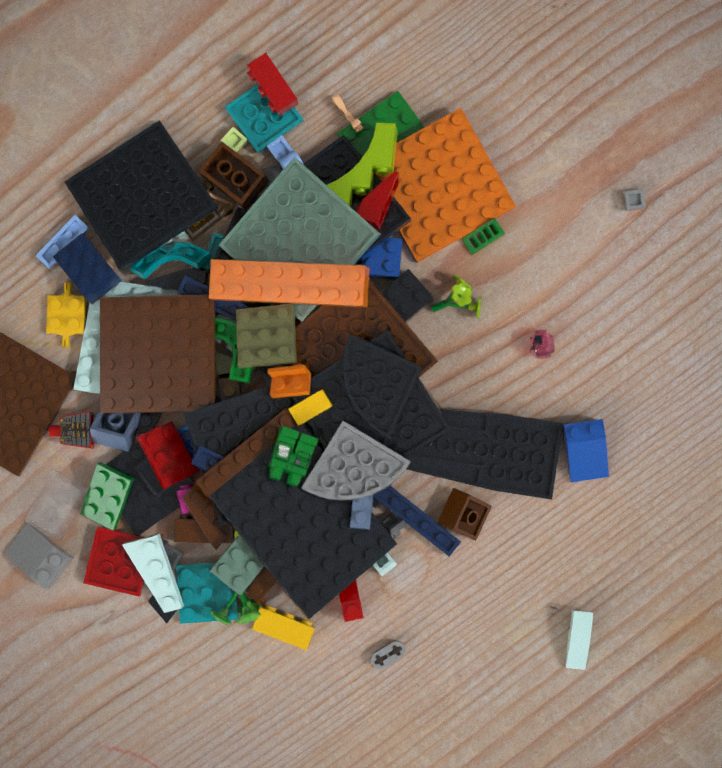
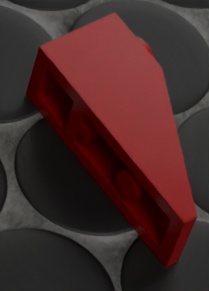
(376, 203)
(351, 603)

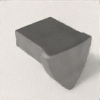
(173, 554)

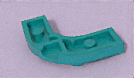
(178, 251)

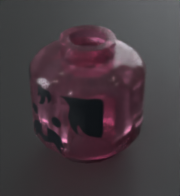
(542, 344)

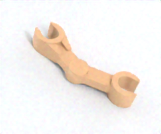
(336, 99)

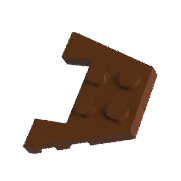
(204, 514)

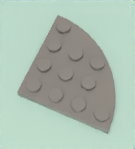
(354, 467)

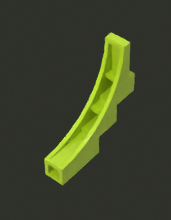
(377, 159)

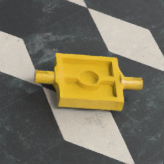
(66, 315)

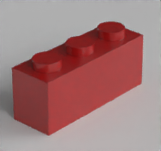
(271, 84)

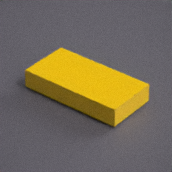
(310, 407)

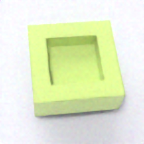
(234, 139)

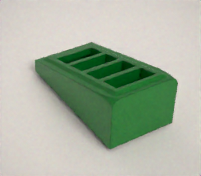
(500, 233)

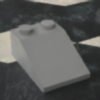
(38, 556)

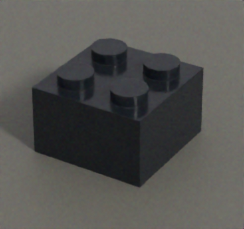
(407, 295)

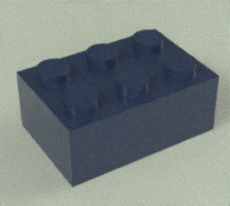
(87, 268)

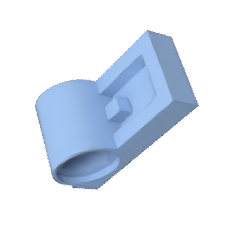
(282, 151)

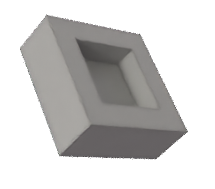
(634, 200)

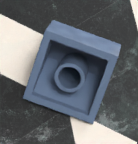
(115, 429)

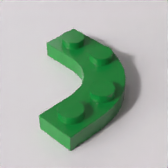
(227, 332)

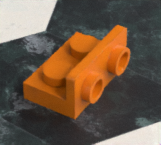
(289, 381)

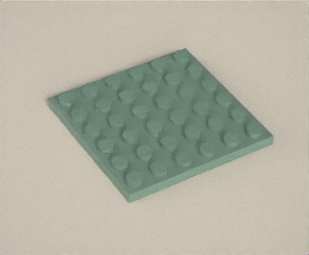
(300, 223)

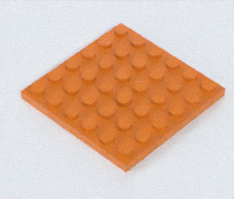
(446, 185)

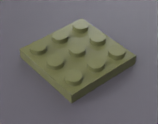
(266, 336)

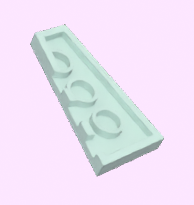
(154, 567)

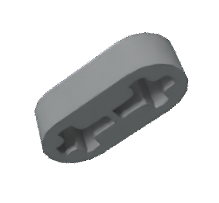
(385, 651)

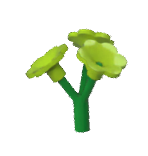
(461, 294)

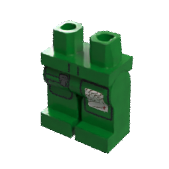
(290, 462)

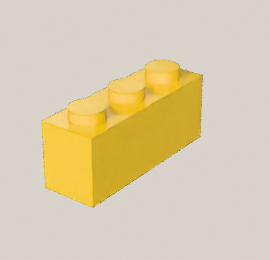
(284, 627)

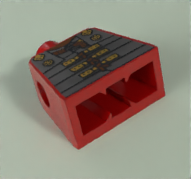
(74, 430)

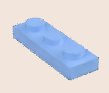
(68, 233)

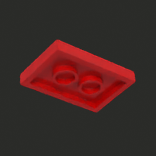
(167, 454)

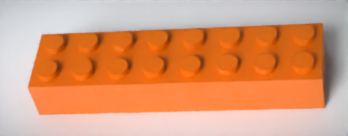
(289, 283)

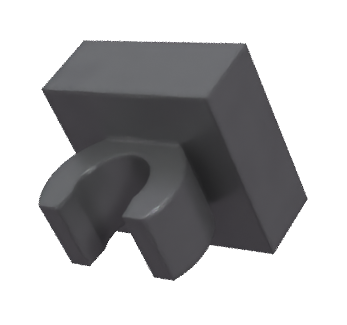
(393, 525)

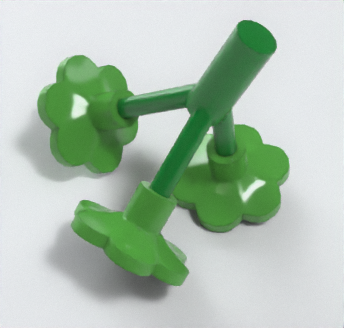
(248, 610)

